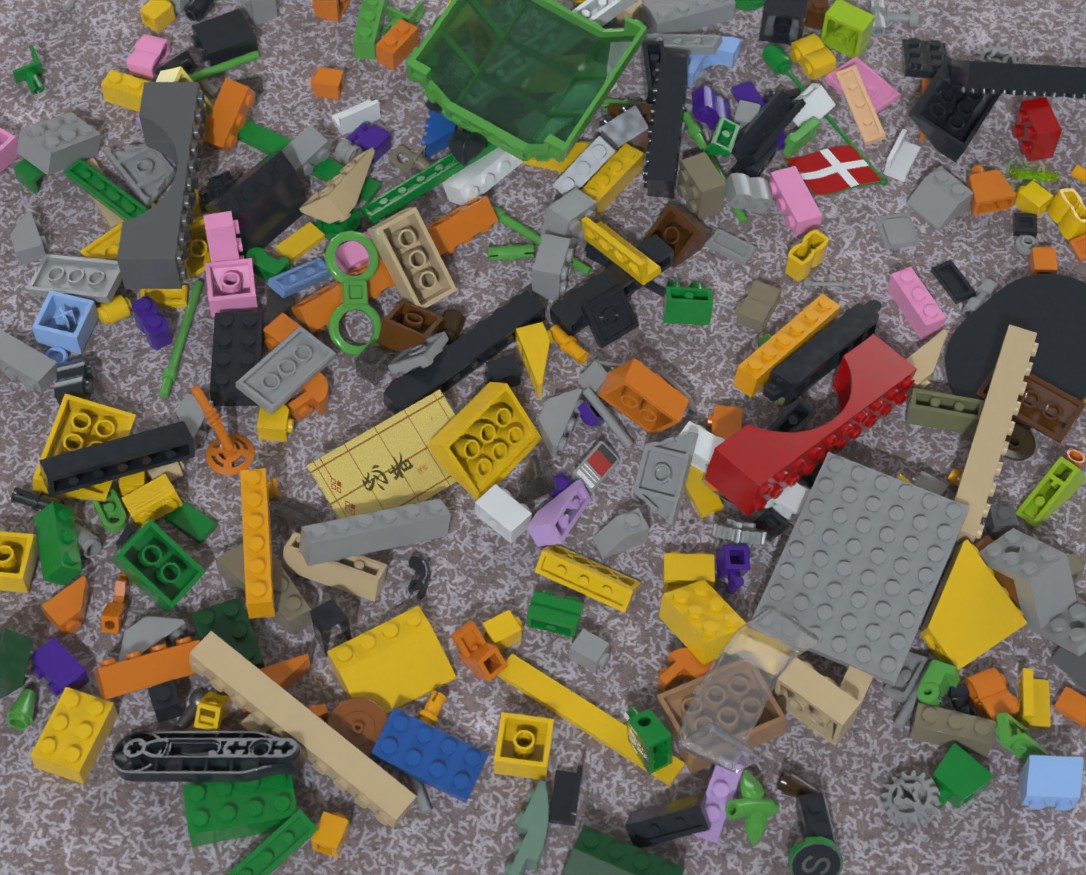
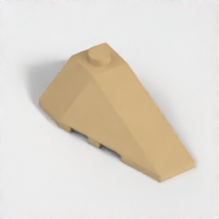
(341, 192)

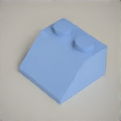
(1051, 782)

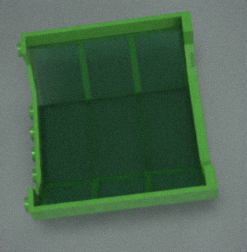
(522, 71)

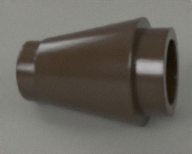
(794, 785)

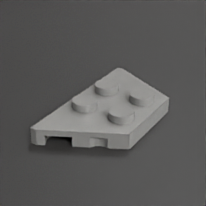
(143, 170)
(665, 473)

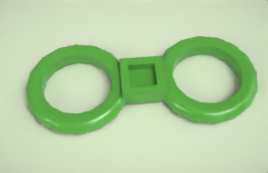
(353, 290)

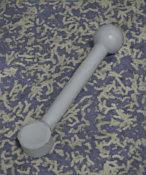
(807, 283)

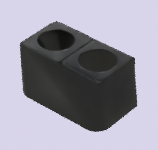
(327, 616)

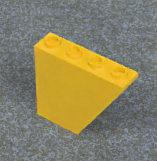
(969, 610)

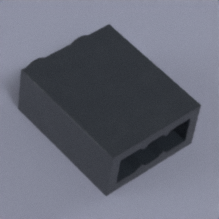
(223, 37)

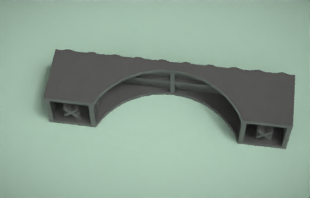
(156, 242)

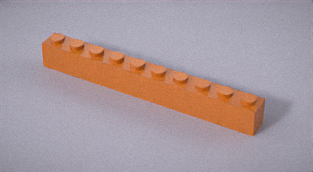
(447, 233)

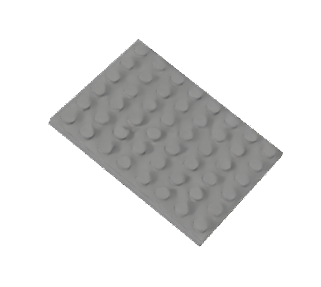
(864, 565)

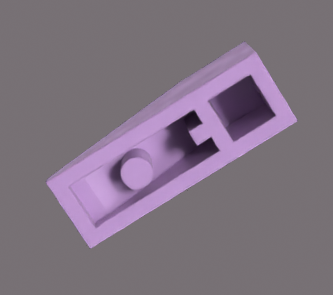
(558, 517)

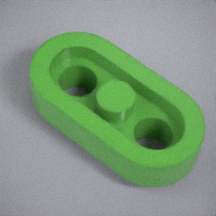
(111, 511)

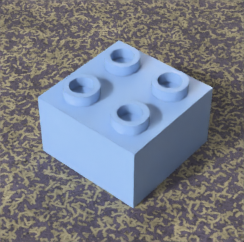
(65, 322)

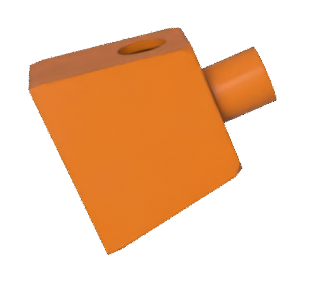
(989, 191)

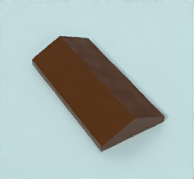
(1044, 407)

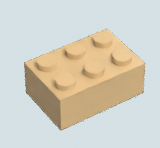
(816, 701)

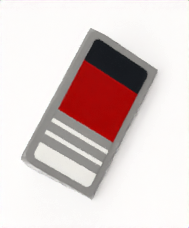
(595, 466)

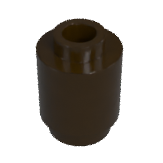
(452, 325)

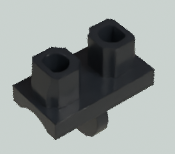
(181, 59)

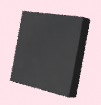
(609, 316)

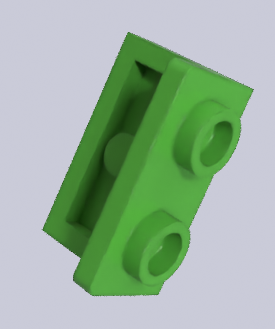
(1016, 737)

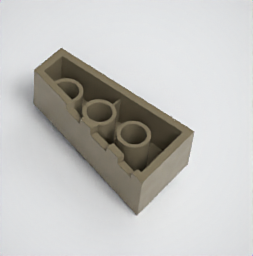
(290, 607)

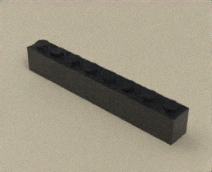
(466, 353)

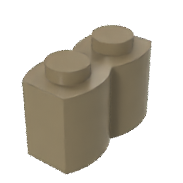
(758, 305)

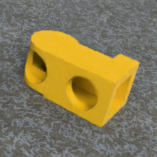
(212, 711)

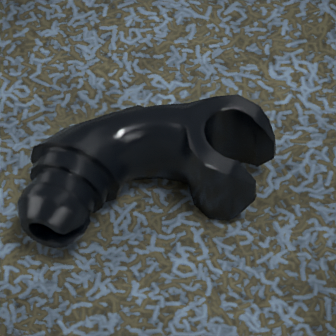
(422, 569)
(960, 699)

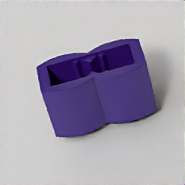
(709, 107)
(151, 322)

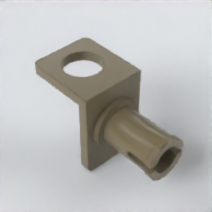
(415, 161)

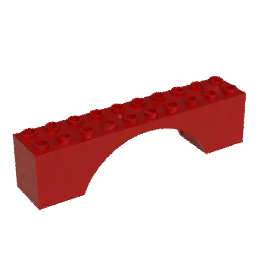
(762, 463)

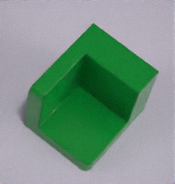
(28, 175)

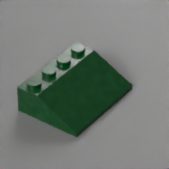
(605, 855)

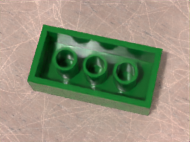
(237, 808)

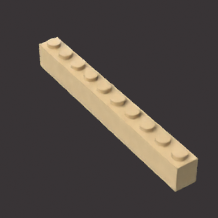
(993, 428)
(290, 719)

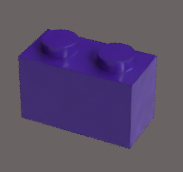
(58, 668)

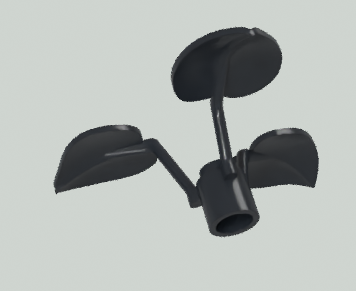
(462, 143)

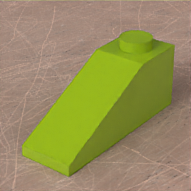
(1051, 492)

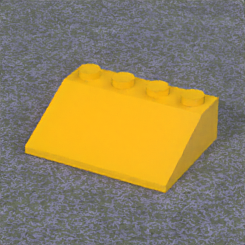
(78, 426)
(485, 439)
(393, 662)

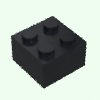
(783, 21)

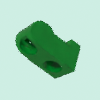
(265, 265)

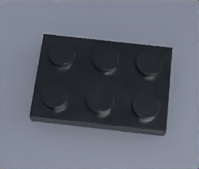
(922, 58)

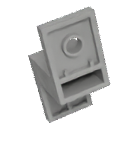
(1042, 587)

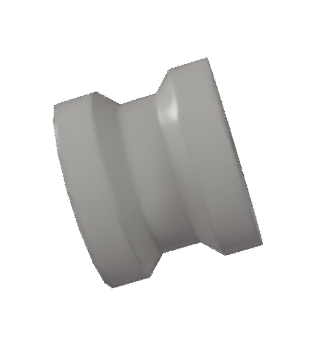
(346, 151)

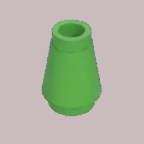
(22, 711)

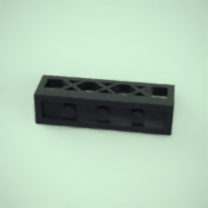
(766, 127)

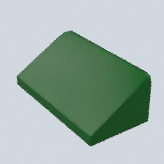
(722, 137)

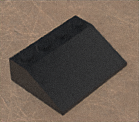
(950, 116)
(263, 201)

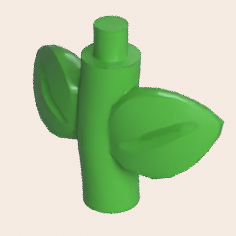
(752, 807)

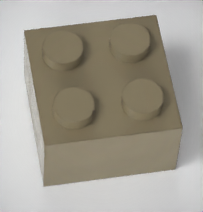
(701, 186)

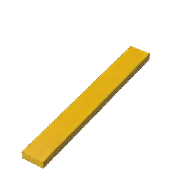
(579, 713)

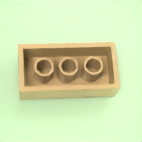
(412, 258)

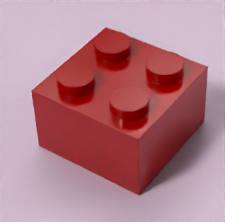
(1036, 129)

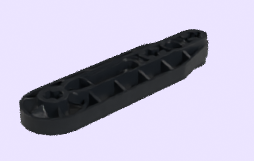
(205, 756)

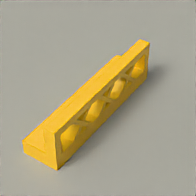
(620, 251)
(587, 577)

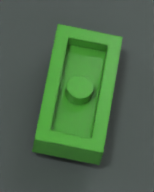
(801, 137)

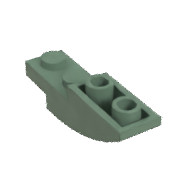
(533, 828)

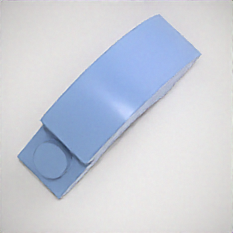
(725, 55)

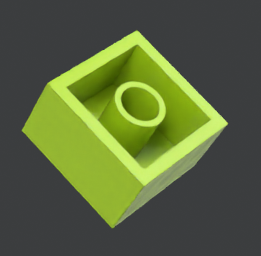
(847, 28)

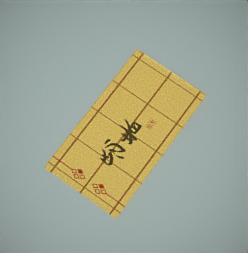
(387, 463)

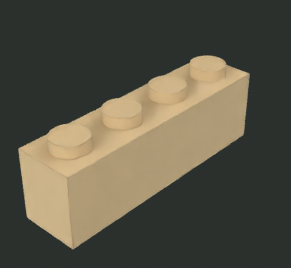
(352, 574)

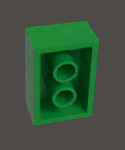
(157, 565)

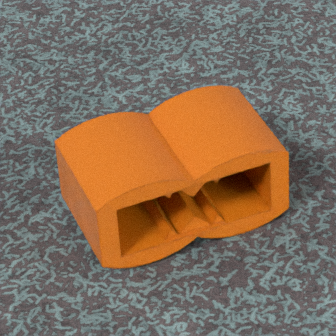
(990, 694)

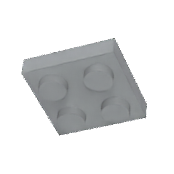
(418, 355)

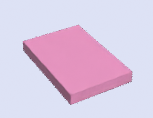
(878, 89)

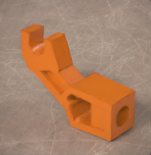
(114, 613)

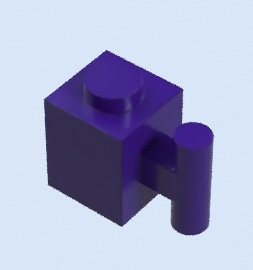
(371, 137)
(733, 563)

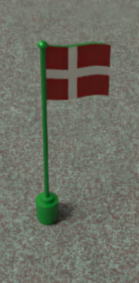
(832, 168)

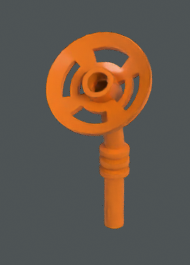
(228, 447)

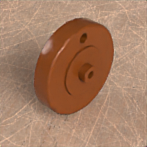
(359, 722)

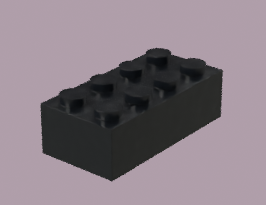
(236, 350)

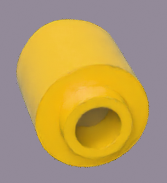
(114, 311)

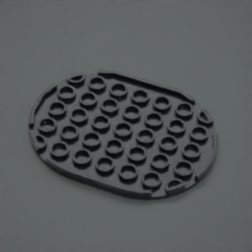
(1039, 303)

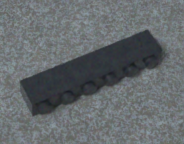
(568, 311)
(117, 458)

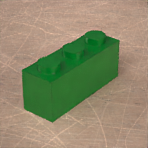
(58, 543)

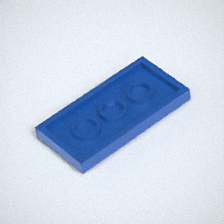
(429, 755)

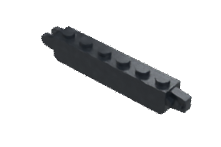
(823, 352)

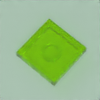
(1031, 175)

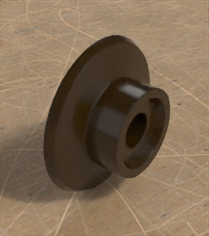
(1023, 441)

